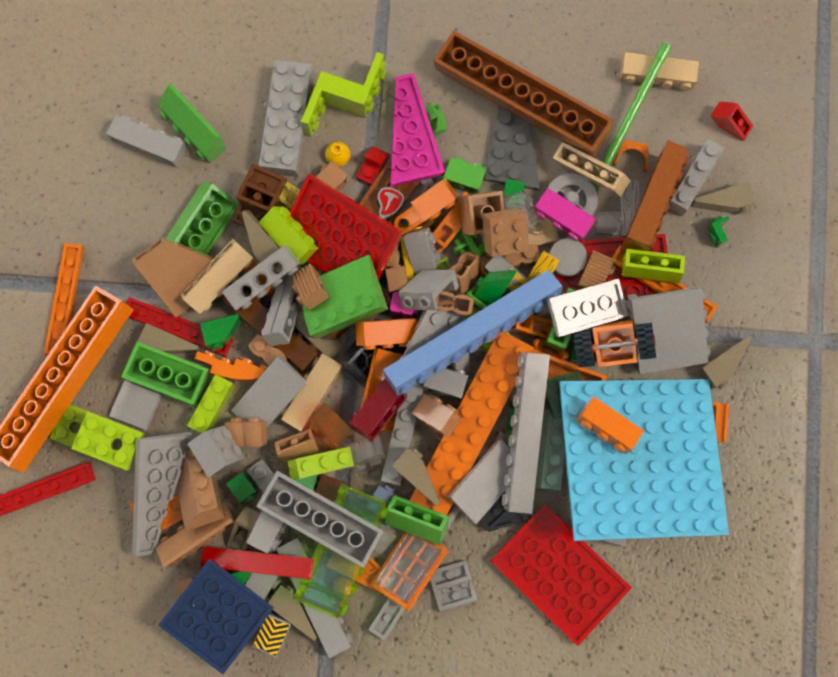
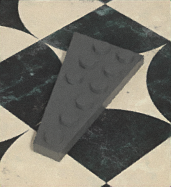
(512, 152)

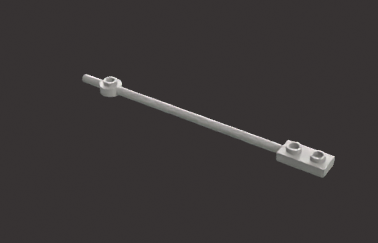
(392, 611)

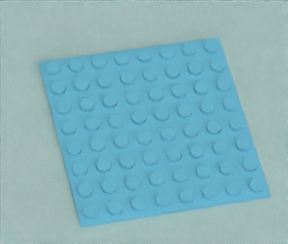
(661, 486)

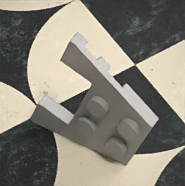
(431, 325)

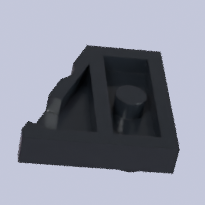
(498, 517)

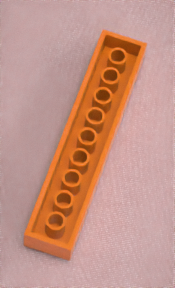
(60, 377)
(478, 415)

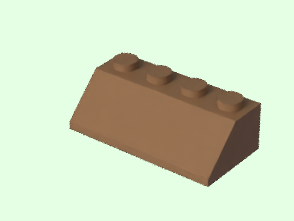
(197, 494)
(184, 543)

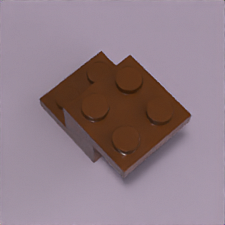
(259, 193)

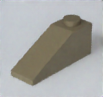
(730, 200)
(260, 240)
(165, 341)
(328, 347)
(724, 366)
(415, 471)
(291, 610)

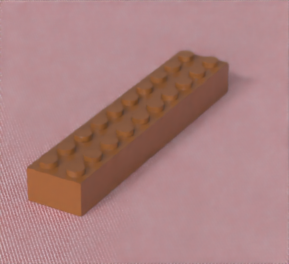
(523, 94)

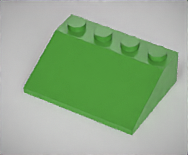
(353, 297)

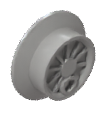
(577, 191)

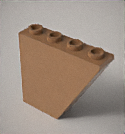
(170, 270)

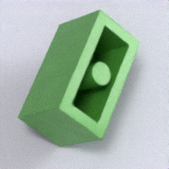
(465, 175)

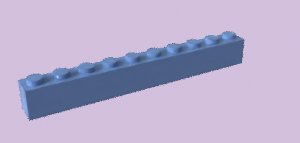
(472, 333)

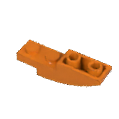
(448, 227)
(241, 370)

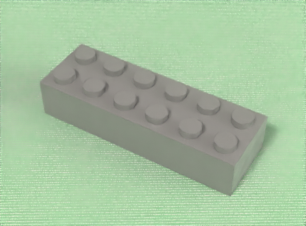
(283, 128)
(320, 519)

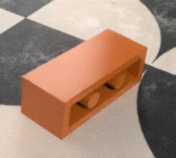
(384, 332)
(609, 425)

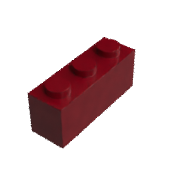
(377, 411)

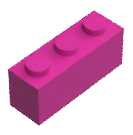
(564, 215)

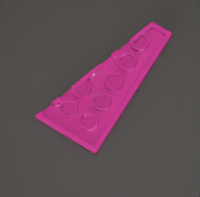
(413, 145)

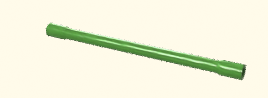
(660, 58)

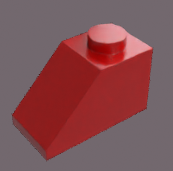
(732, 119)

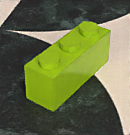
(288, 232)
(653, 265)
(211, 404)
(320, 463)

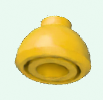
(338, 153)

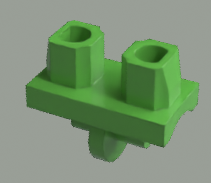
(466, 244)

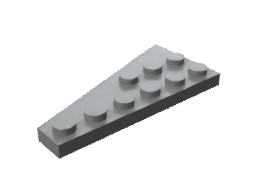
(156, 478)

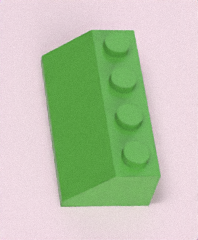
(191, 124)
(204, 218)
(166, 374)

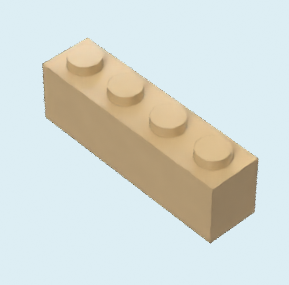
(672, 73)
(591, 169)
(216, 276)
(313, 393)

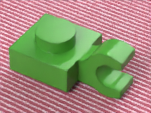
(436, 119)

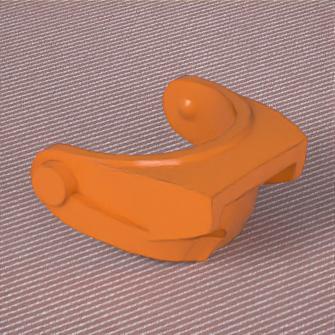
(642, 148)
(538, 346)

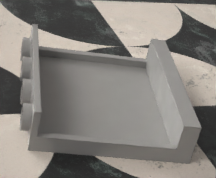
(677, 325)

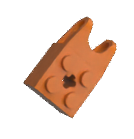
(428, 205)

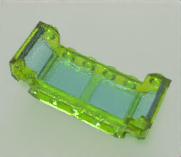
(332, 573)

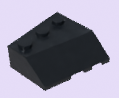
(358, 360)

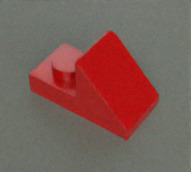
(373, 164)

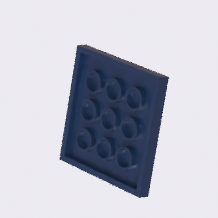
(216, 616)

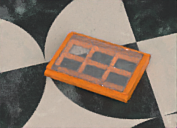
(409, 569)

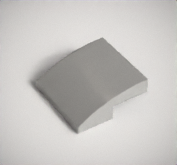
(135, 405)
(453, 586)

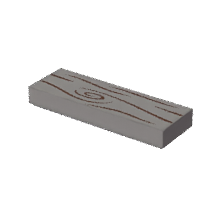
(628, 205)

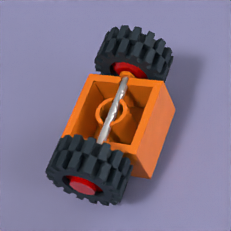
(615, 344)

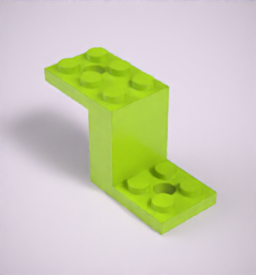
(343, 95)
(97, 437)

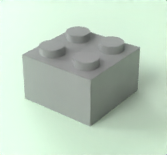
(447, 384)
(216, 451)
(267, 533)

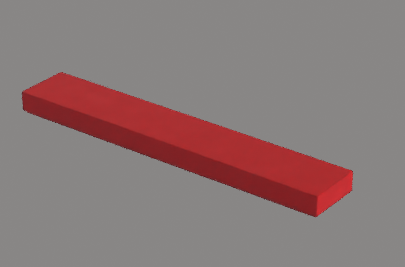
(174, 325)
(46, 488)
(259, 562)

